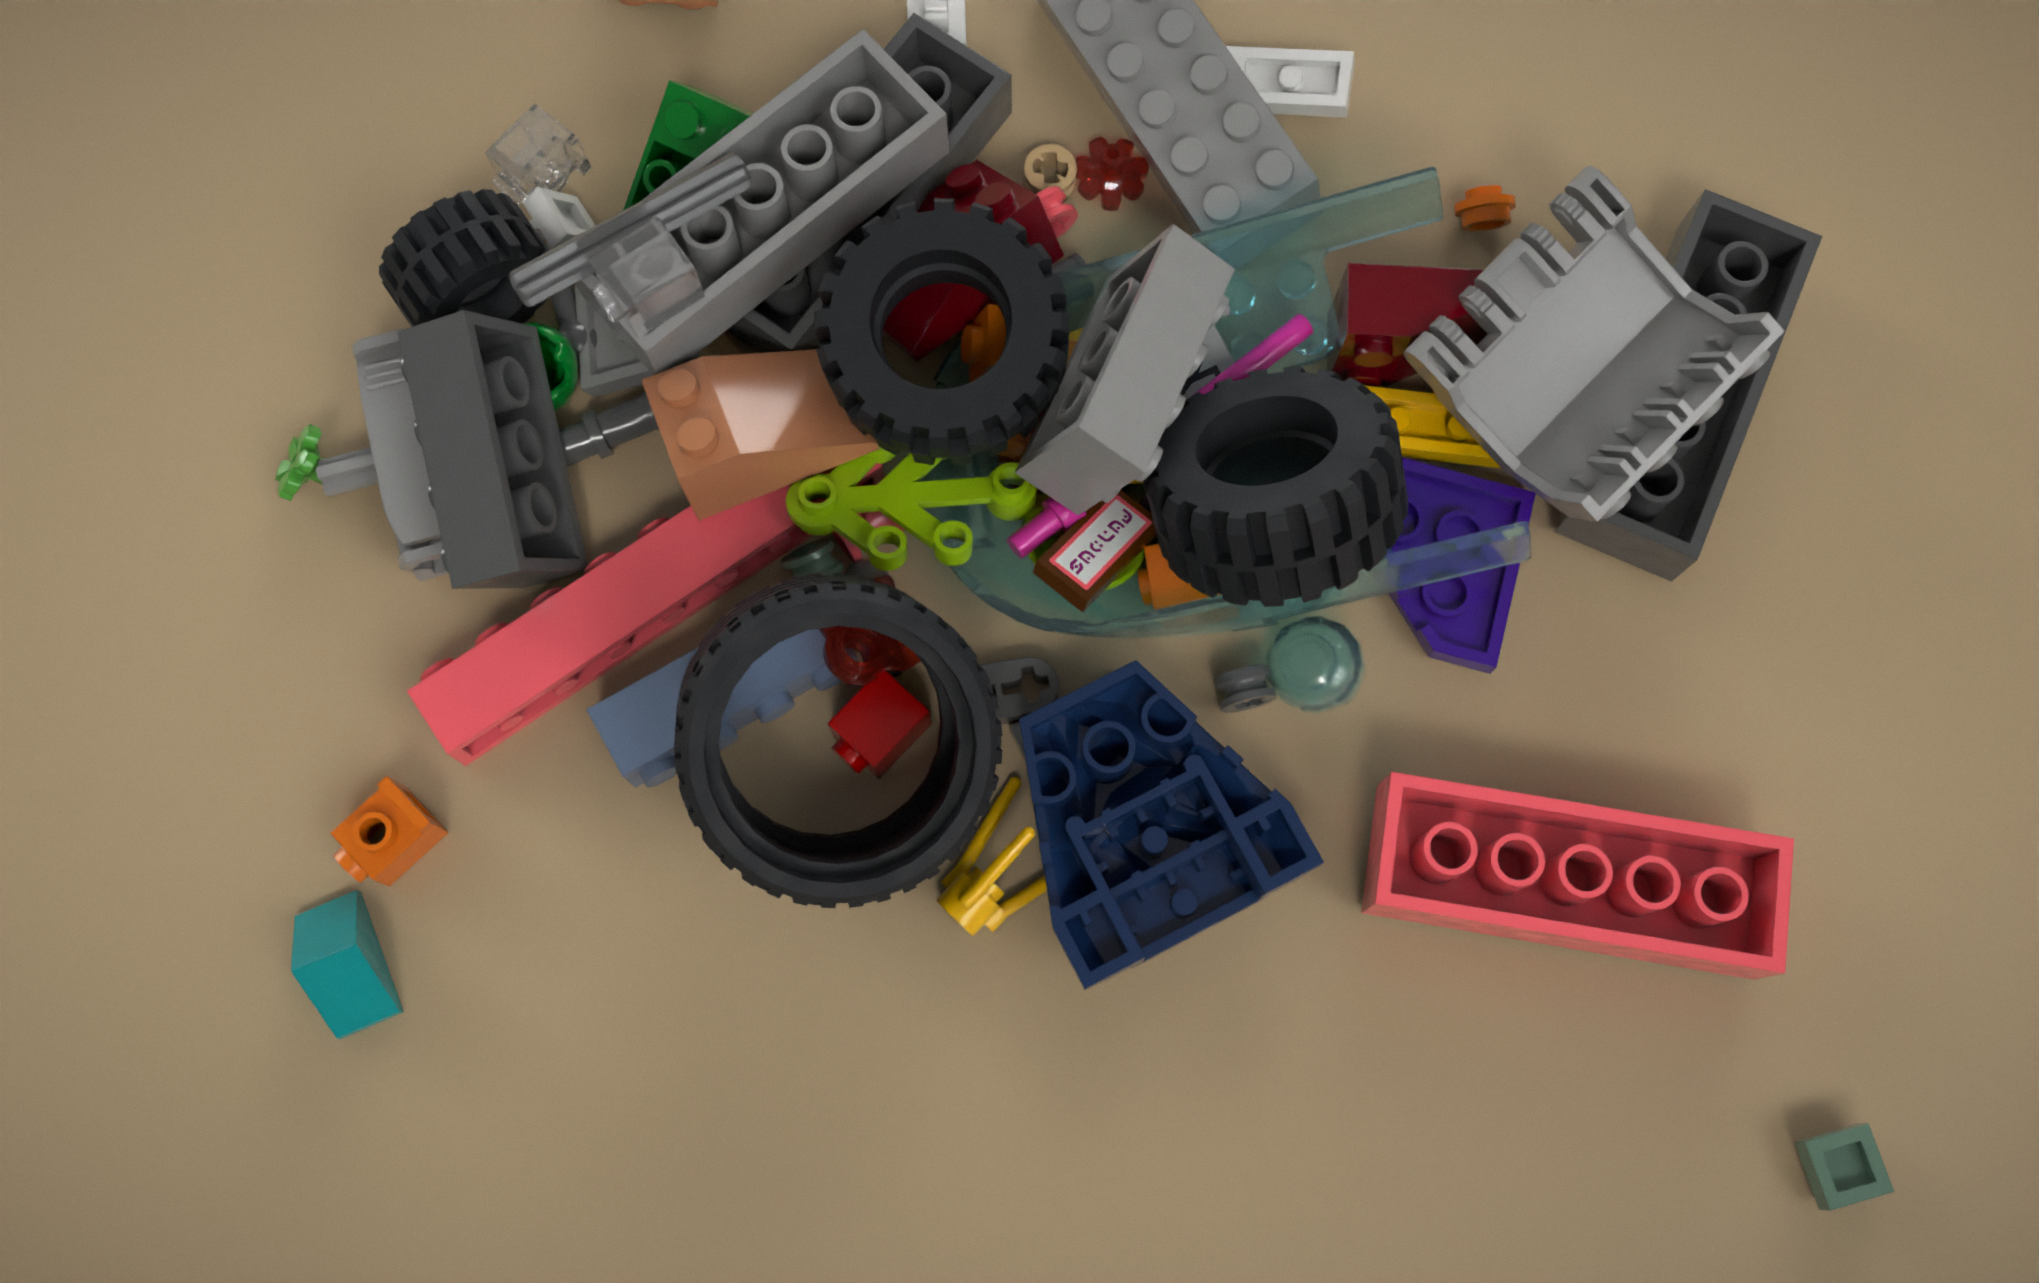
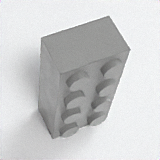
(1128, 373)

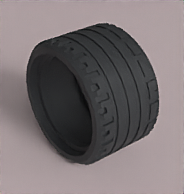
(884, 855)

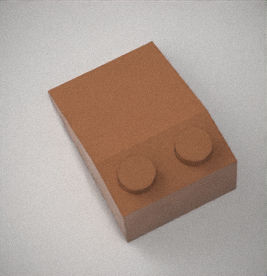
(750, 425)

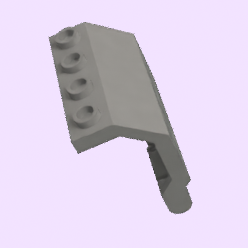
(1587, 355)

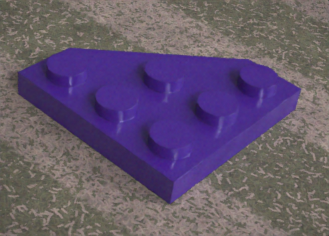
(1468, 614)

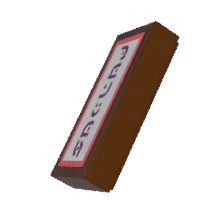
(1096, 550)

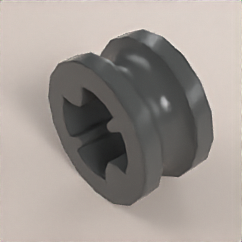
(1244, 688)

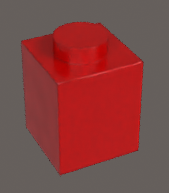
(878, 726)

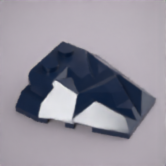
(1148, 824)

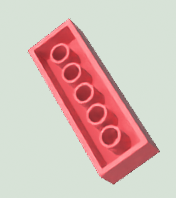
(1579, 876)

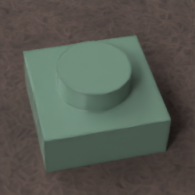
(1844, 1166)

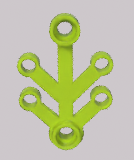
(901, 500)

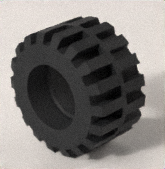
(461, 259)

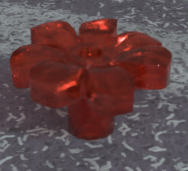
(1111, 173)

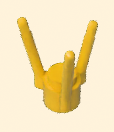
(974, 897)

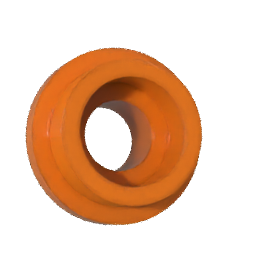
(1485, 208)

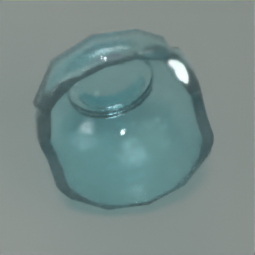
(1316, 664)

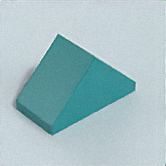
(343, 965)

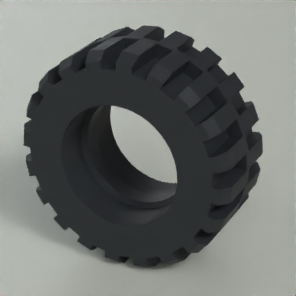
(929, 251)
(1278, 486)

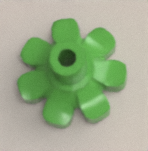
(302, 464)

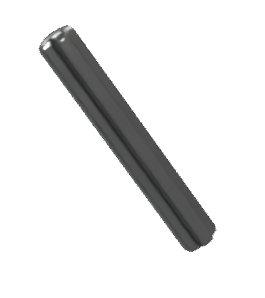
(672, 205)

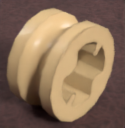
(1053, 156)

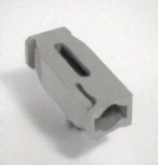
(393, 459)

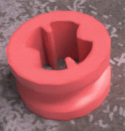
(1060, 215)

